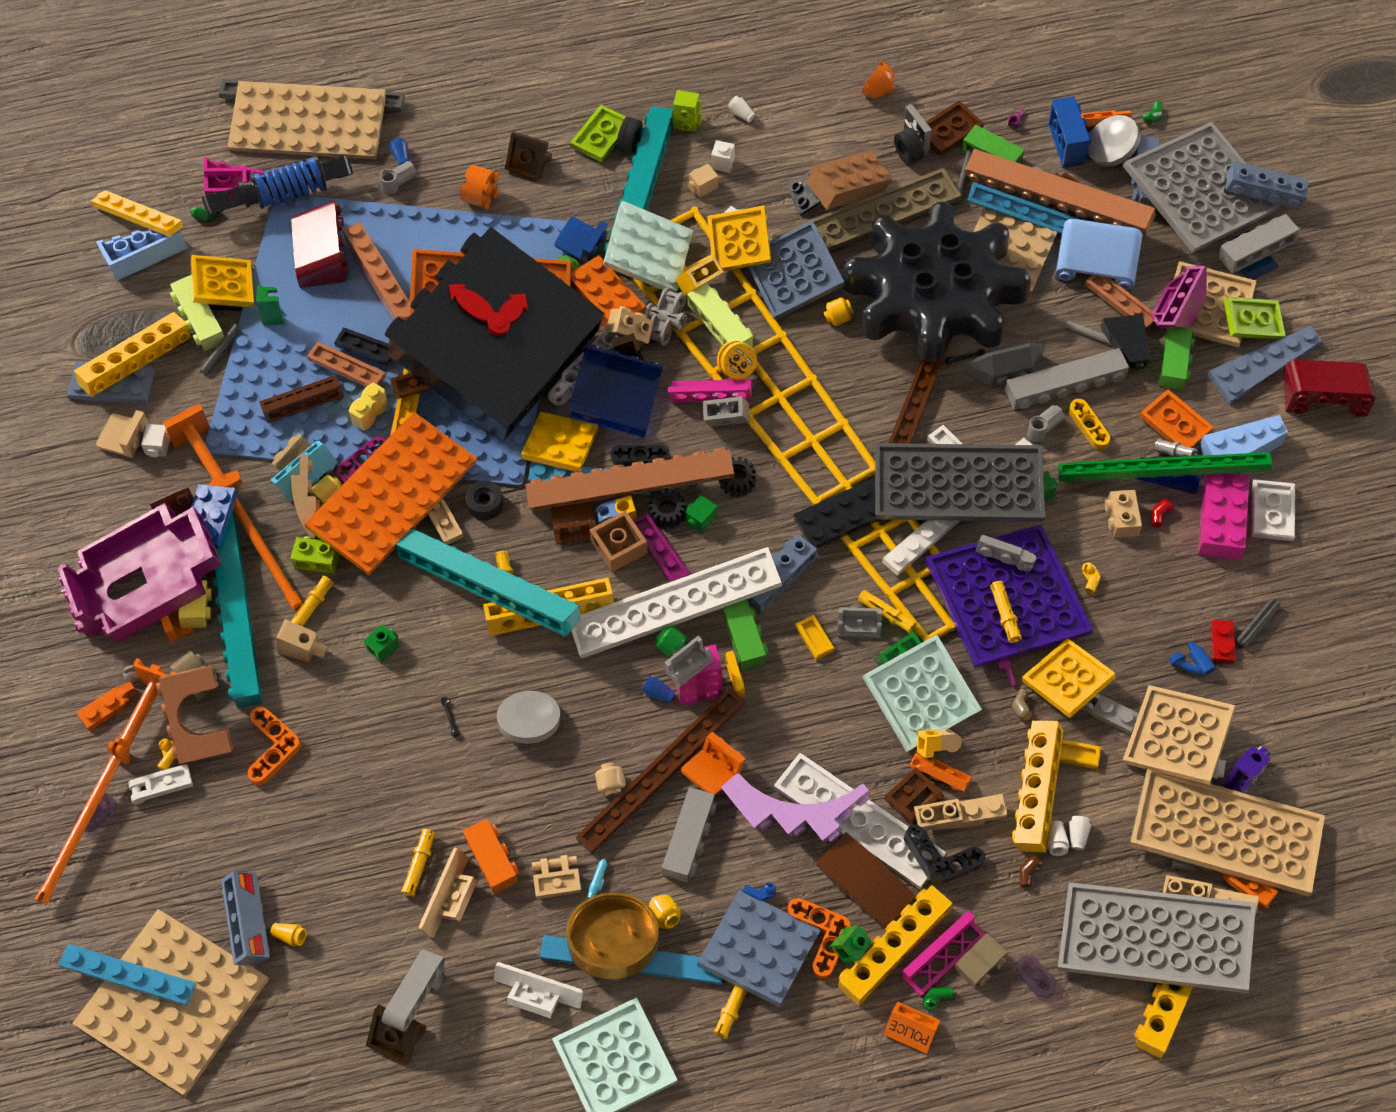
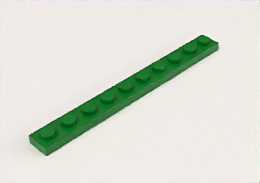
(1165, 467)

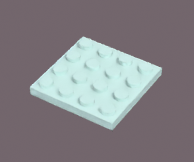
(647, 247)
(921, 691)
(615, 1059)

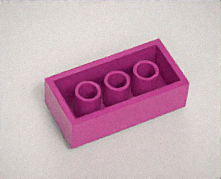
(1223, 515)

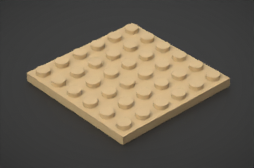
(164, 1036)

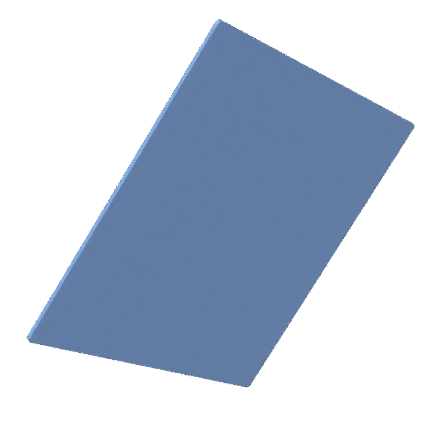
(275, 360)

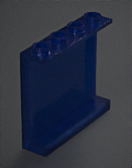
(615, 390)

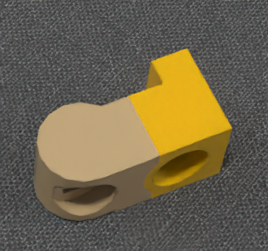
(937, 740)

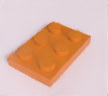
(1176, 420)

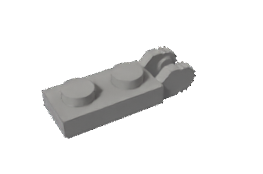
(1006, 553)
(1112, 713)

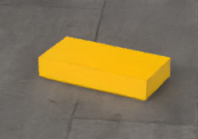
(814, 637)
(734, 674)
(1080, 754)

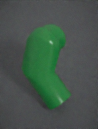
(1155, 114)
(200, 214)
(934, 996)

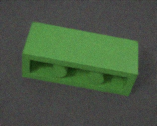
(985, 141)
(1176, 358)
(745, 635)

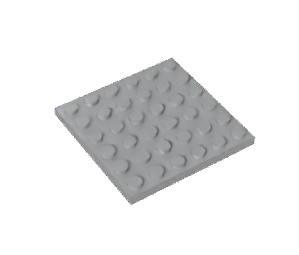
(1189, 187)

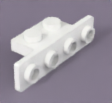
(536, 992)

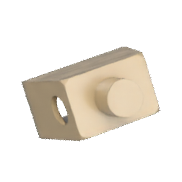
(299, 642)

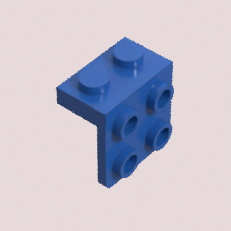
(581, 239)

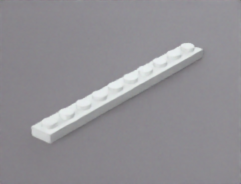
(921, 540)

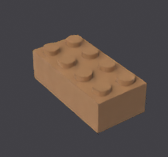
(848, 179)

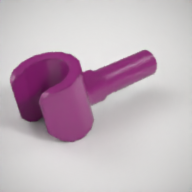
(1015, 118)
(1006, 665)

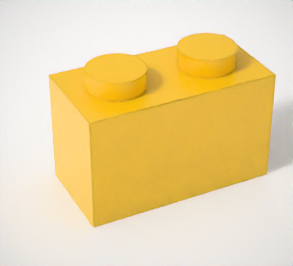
(699, 275)

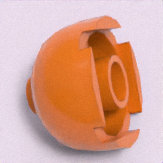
(879, 82)

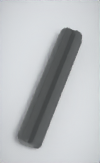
(1258, 622)

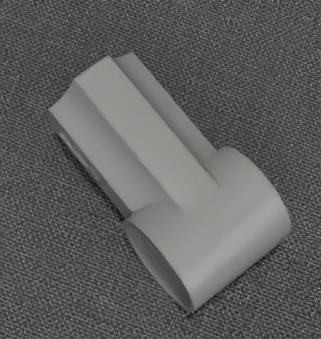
(393, 178)
(1042, 424)

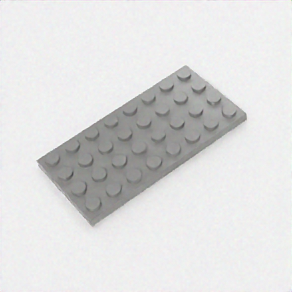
(1158, 937)

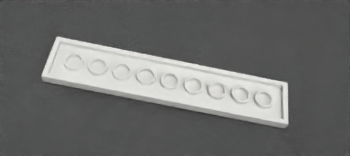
(676, 602)

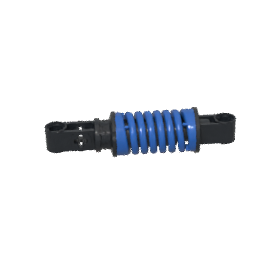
(279, 183)

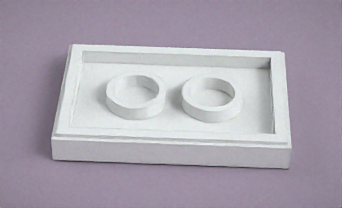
(1273, 510)

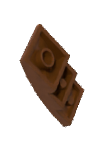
(865, 880)

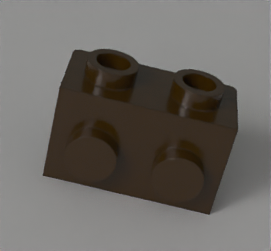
(628, 346)

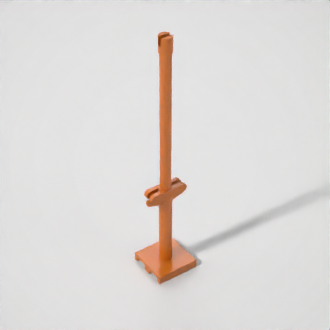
(188, 427)
(120, 753)

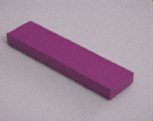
(660, 549)

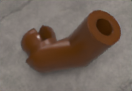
(1031, 864)

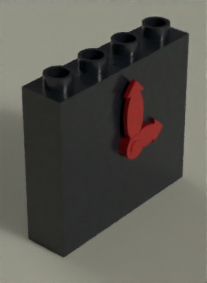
(493, 332)

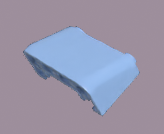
(1099, 251)

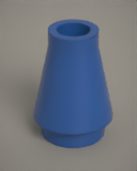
(399, 150)
(657, 689)

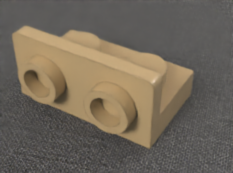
(295, 447)

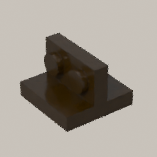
(527, 155)
(393, 1041)

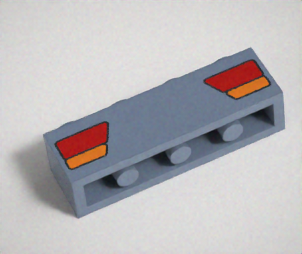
(245, 918)

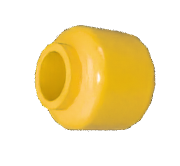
(838, 311)
(666, 911)

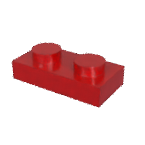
(1222, 641)

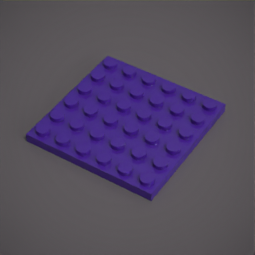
(1039, 598)

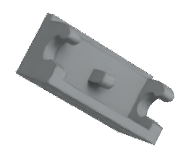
(859, 622)
(688, 662)

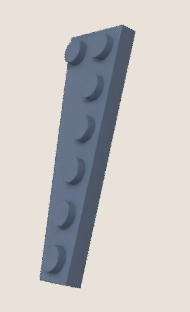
(1250, 370)

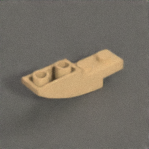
(301, 486)
(961, 814)
(1201, 889)

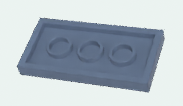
(131, 389)

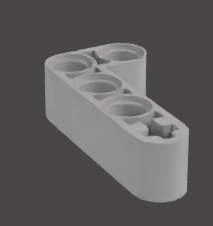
(423, 975)

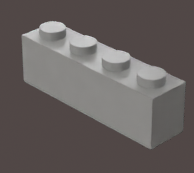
(1258, 243)
(688, 835)

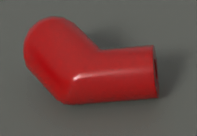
(1158, 511)

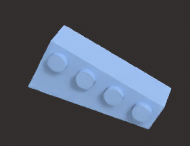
(139, 251)
(1248, 438)

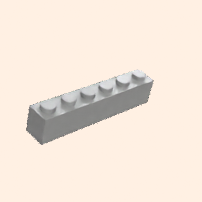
(1066, 379)

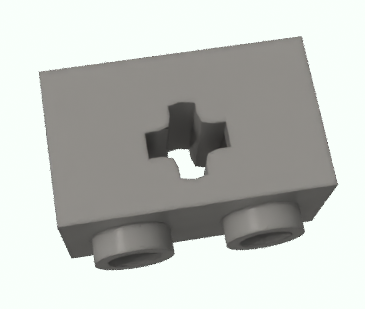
(726, 411)

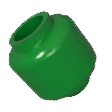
(670, 641)

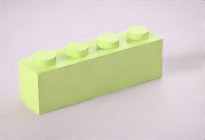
(198, 315)
(718, 316)

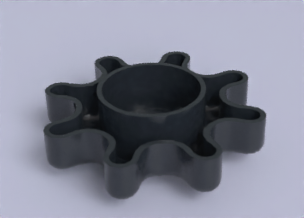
(936, 281)

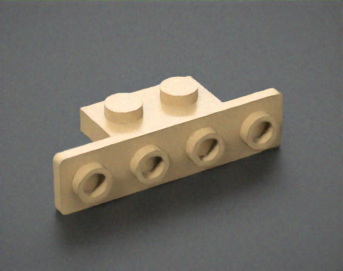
(450, 894)

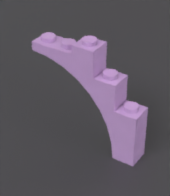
(793, 817)

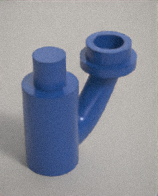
(1199, 656)

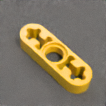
(1089, 433)

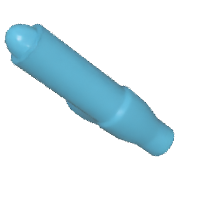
(598, 880)

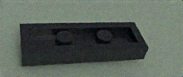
(363, 346)

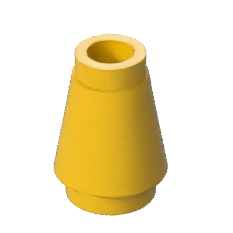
(289, 933)

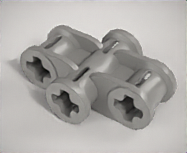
(666, 315)

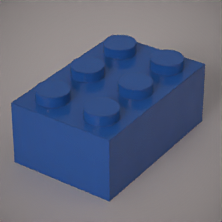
(1069, 131)

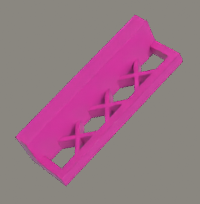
(709, 390)
(936, 948)

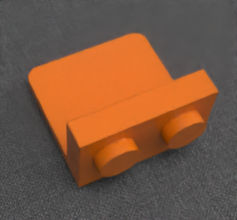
(713, 765)

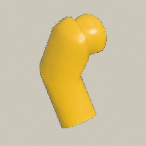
(1092, 576)
(168, 758)

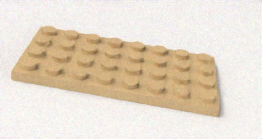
(307, 120)
(1228, 832)

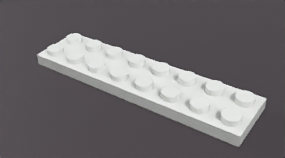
(869, 824)

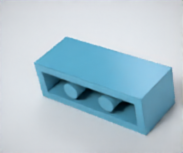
(322, 463)

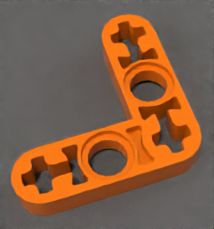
(279, 742)
(827, 927)

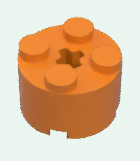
(479, 186)

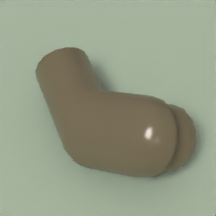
(1020, 707)

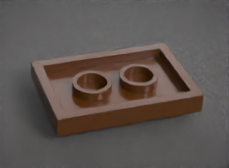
(951, 127)

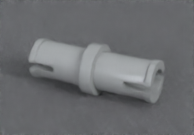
(1174, 449)

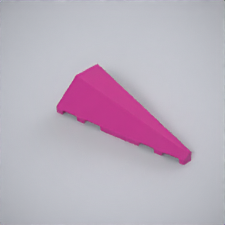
(223, 177)

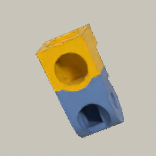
(610, 509)

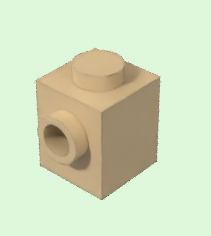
(703, 180)

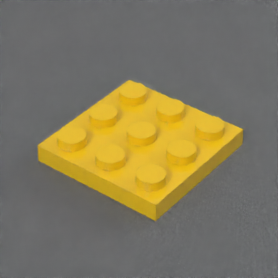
(740, 238)
(222, 281)
(559, 442)
(1068, 677)

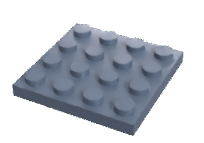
(798, 271)
(759, 948)

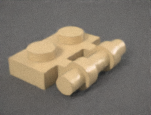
(559, 882)

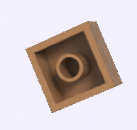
(618, 541)

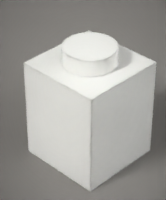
(722, 156)
(155, 440)

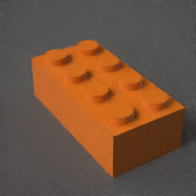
(604, 288)

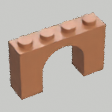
(189, 744)

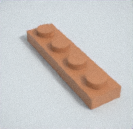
(1119, 298)
(345, 365)

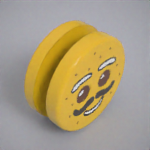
(736, 360)

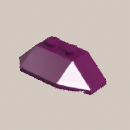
(1182, 298)

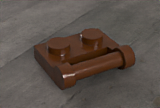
(908, 791)

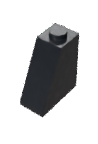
(1130, 336)

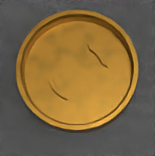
(612, 935)

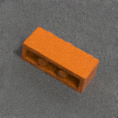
(491, 856)

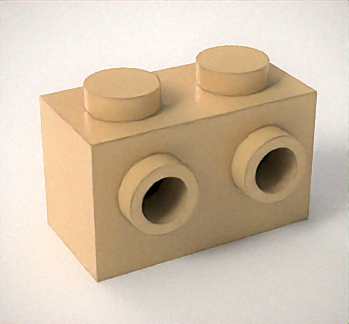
(624, 322)
(1123, 513)

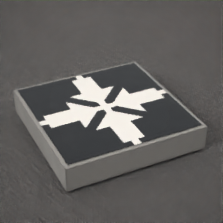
(916, 122)

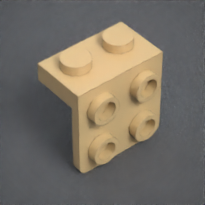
(123, 434)

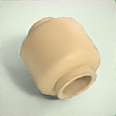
(610, 779)

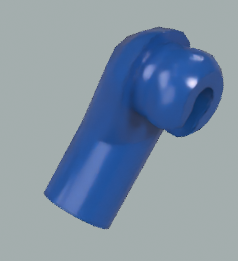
(762, 894)

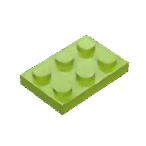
(598, 134)
(1254, 318)

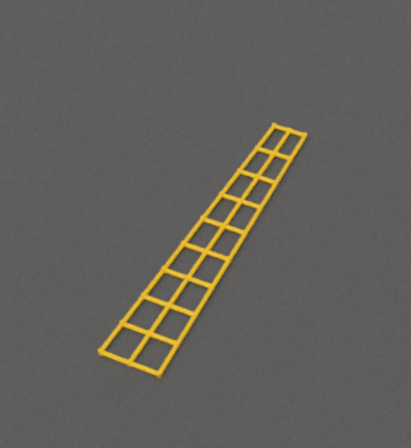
(812, 440)

